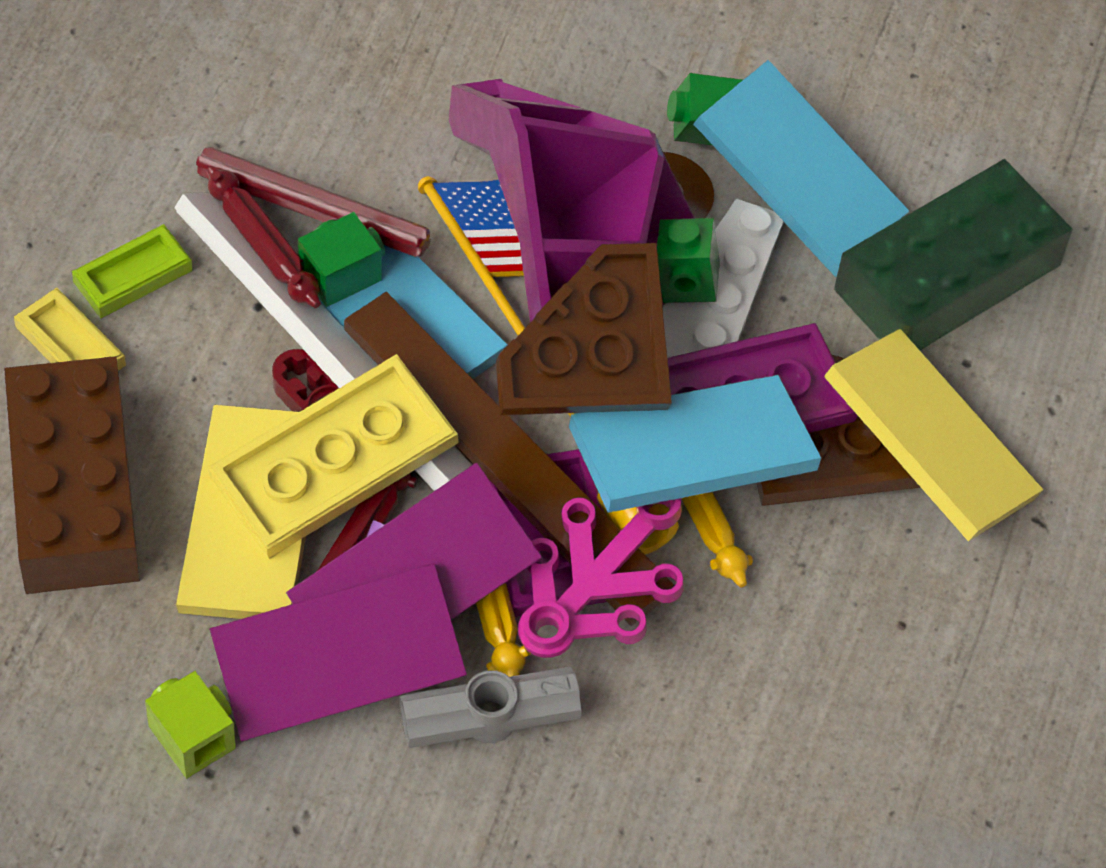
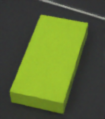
(132, 271)

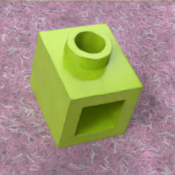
(191, 722)

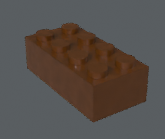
(70, 475)

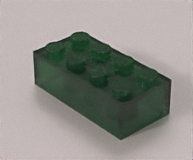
(953, 257)

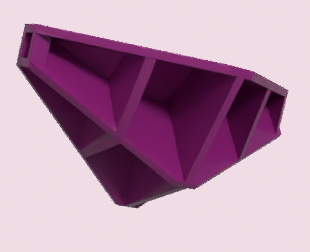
(566, 178)

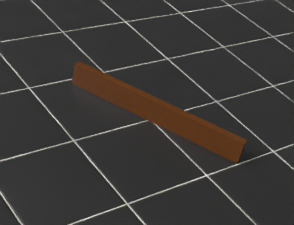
(491, 440)

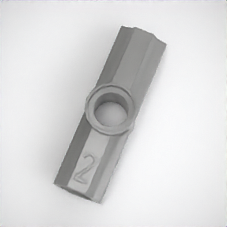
(525, 703)

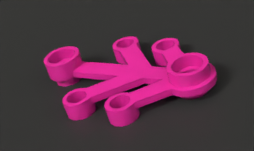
(595, 581)

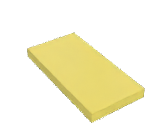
(933, 434)
(332, 455)
(223, 563)

